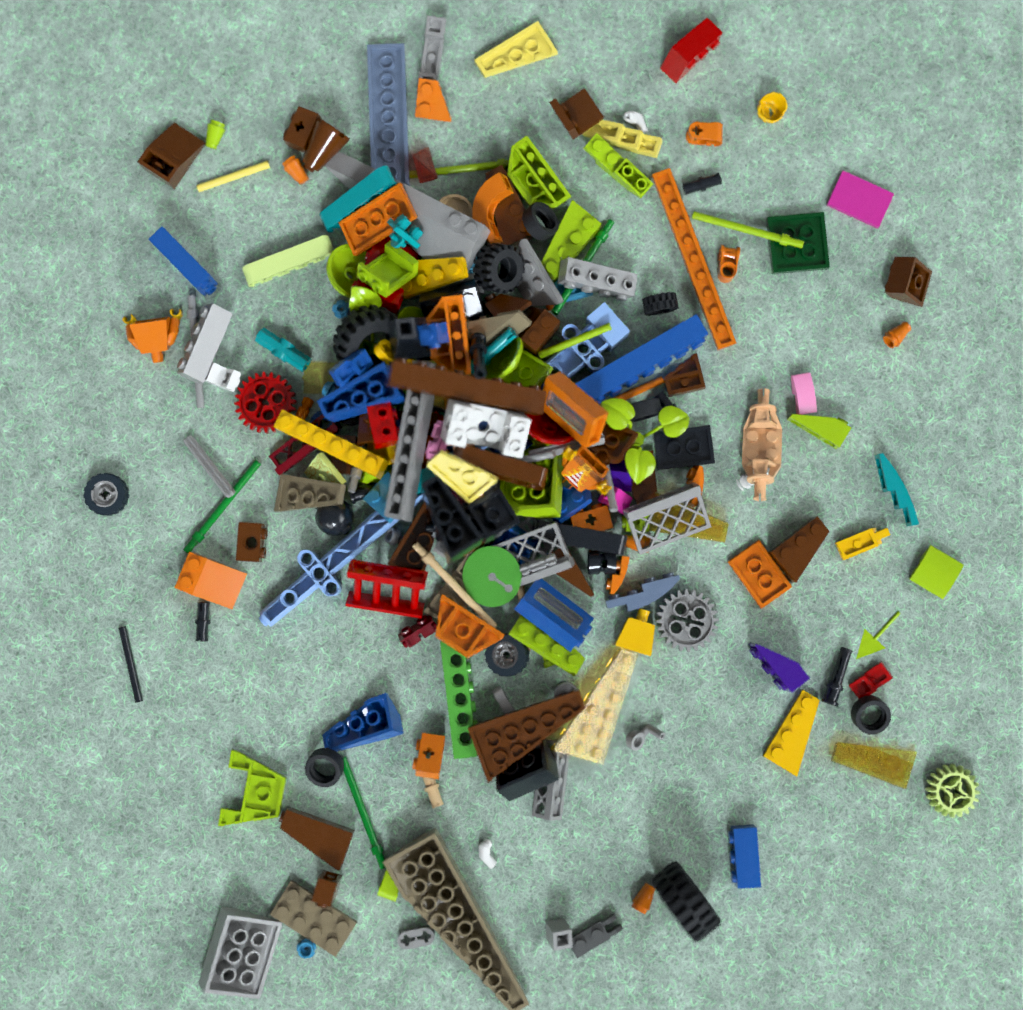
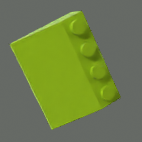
(534, 502)

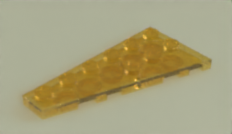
(593, 728)

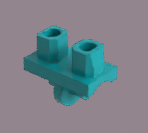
(411, 236)

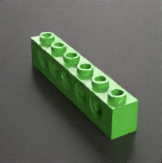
(460, 748)

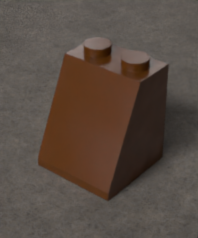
(540, 331)

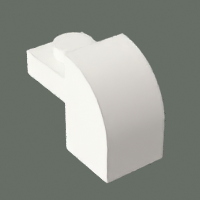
(223, 377)

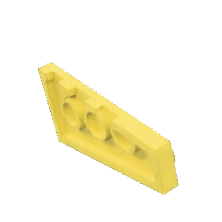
(519, 50)

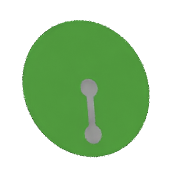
(491, 576)

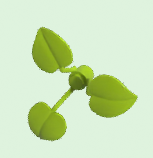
(365, 297)
(638, 462)

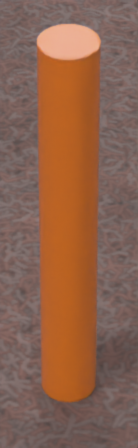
(640, 389)

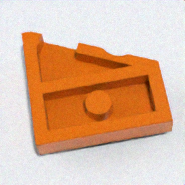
(430, 101)

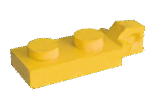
(860, 542)

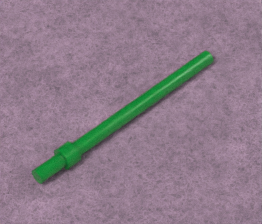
(601, 237)
(198, 536)
(376, 848)

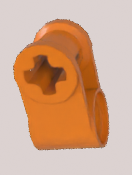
(706, 133)
(727, 259)

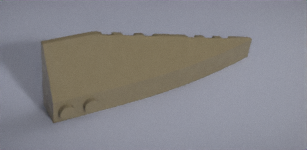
(440, 894)

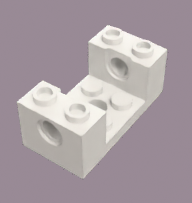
(505, 428)

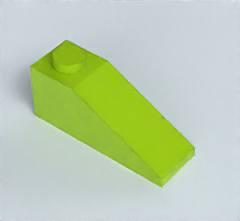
(827, 429)

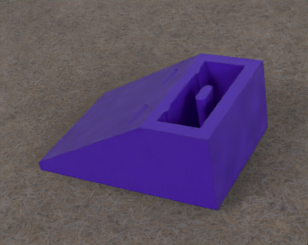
(787, 673)

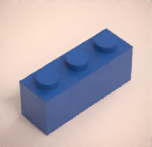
(744, 856)

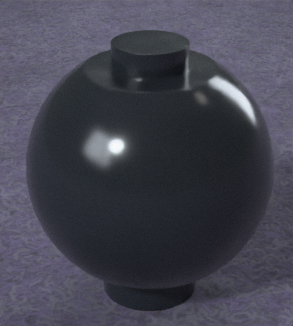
(335, 519)

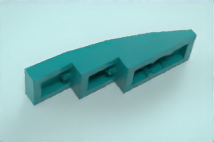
(892, 482)

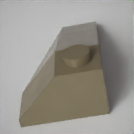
(495, 326)

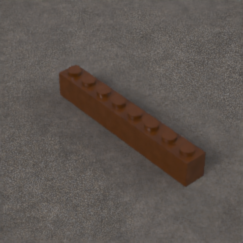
(464, 387)

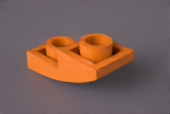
(695, 475)
(614, 582)

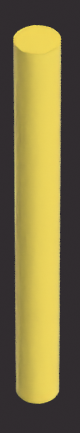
(233, 176)

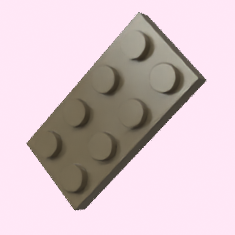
(320, 925)

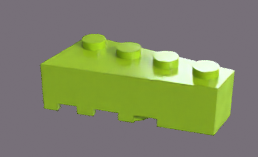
(571, 238)

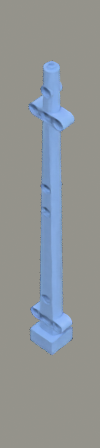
(567, 361)

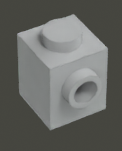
(558, 934)

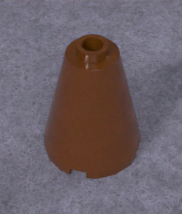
(323, 145)

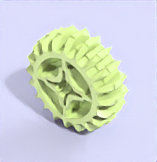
(958, 773)

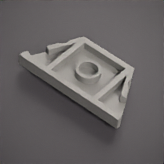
(536, 282)

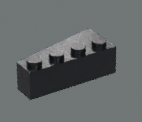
(451, 523)

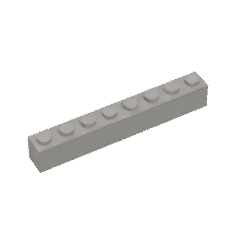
(409, 454)

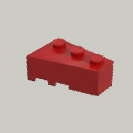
(691, 50)

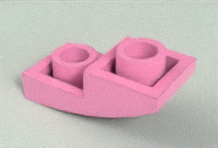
(804, 393)

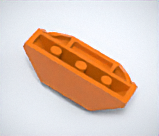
(455, 353)

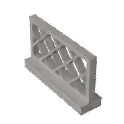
(660, 503)
(563, 563)

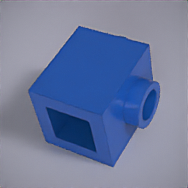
(433, 334)

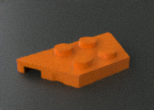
(463, 629)

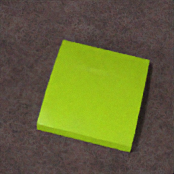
(936, 571)

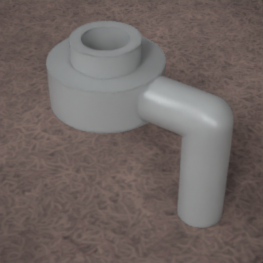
(636, 739)

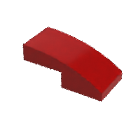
(871, 680)

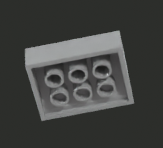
(239, 954)

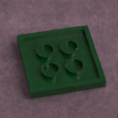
(805, 227)

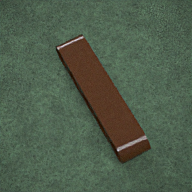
(504, 467)

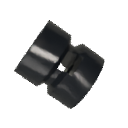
(594, 562)

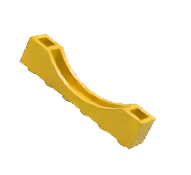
(331, 444)

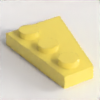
(461, 476)

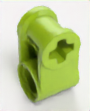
(388, 888)

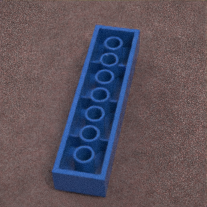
(644, 360)

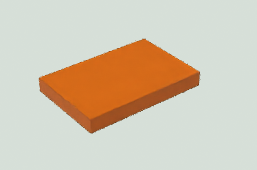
(759, 574)

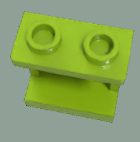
(388, 270)

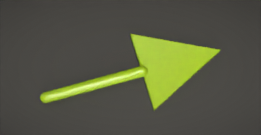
(869, 643)

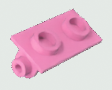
(437, 443)

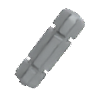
(538, 564)

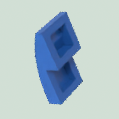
(350, 366)

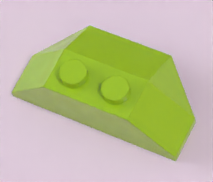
(534, 176)

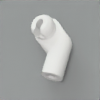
(636, 119)
(484, 853)

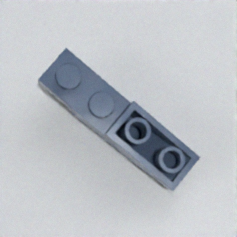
(651, 591)

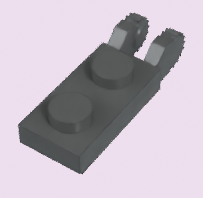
(594, 936)

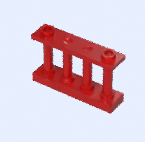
(390, 575)

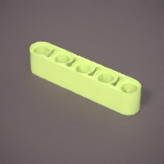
(287, 260)

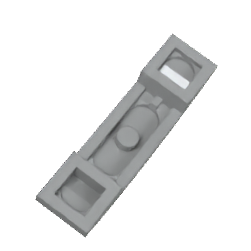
(433, 48)

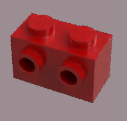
(382, 425)

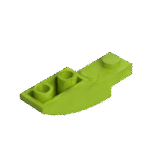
(617, 167)

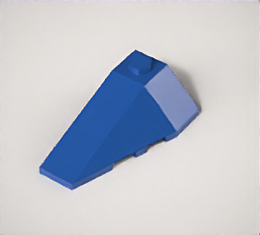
(369, 724)

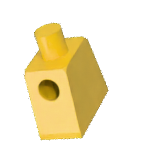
(637, 634)

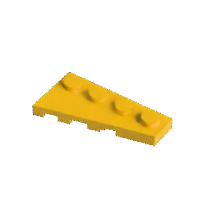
(793, 734)

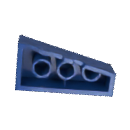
(360, 393)

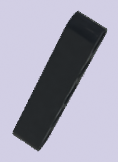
(585, 538)

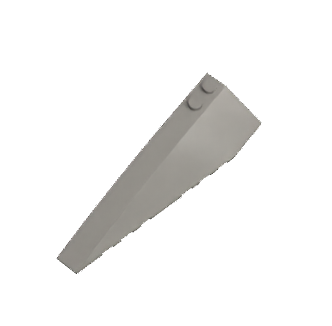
(444, 229)

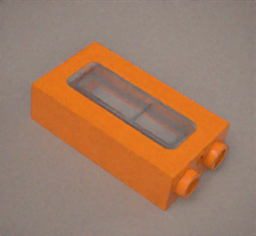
(573, 409)

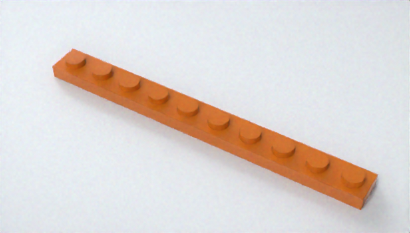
(693, 259)

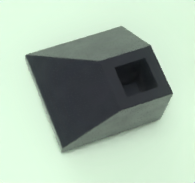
(405, 338)

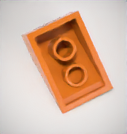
(210, 580)

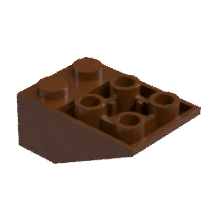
(171, 154)

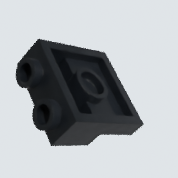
(492, 515)

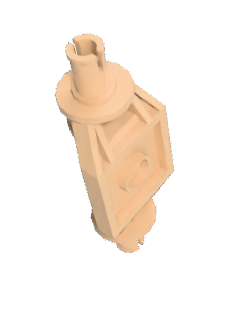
(762, 445)

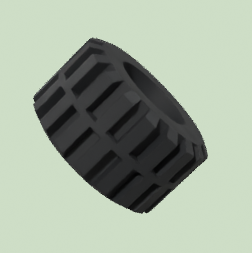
(510, 268)

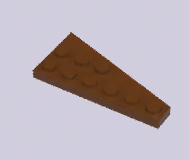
(514, 734)

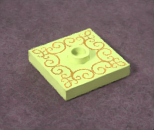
(324, 470)

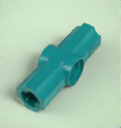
(282, 349)

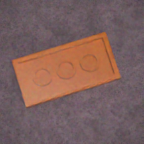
(369, 223)

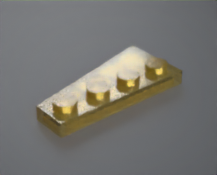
(716, 532)

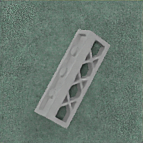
(554, 797)

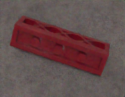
(303, 452)

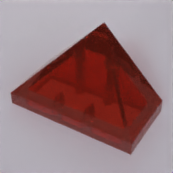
(424, 165)

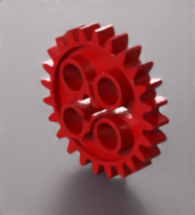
(250, 394)

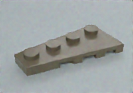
(306, 493)

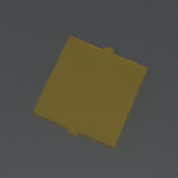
(316, 376)

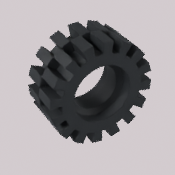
(660, 303)

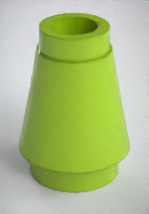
(214, 133)

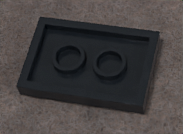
(687, 450)

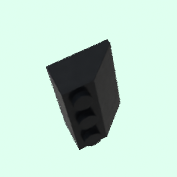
(528, 773)

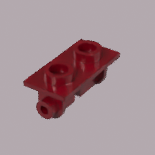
(409, 635)

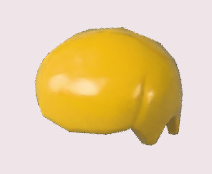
(776, 102)

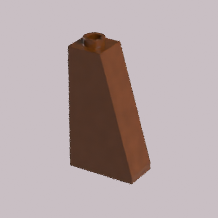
(318, 835)

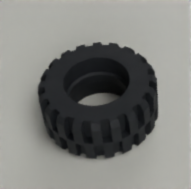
(357, 327)
(685, 901)

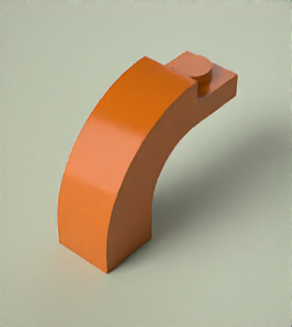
(486, 201)

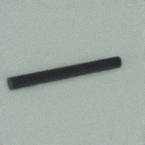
(130, 664)

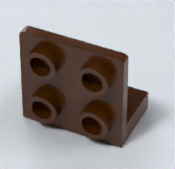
(577, 113)

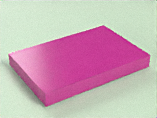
(860, 199)

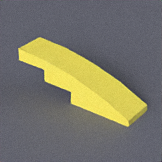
(626, 138)

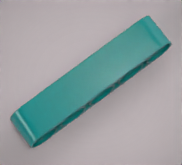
(359, 195)

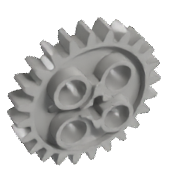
(683, 637)

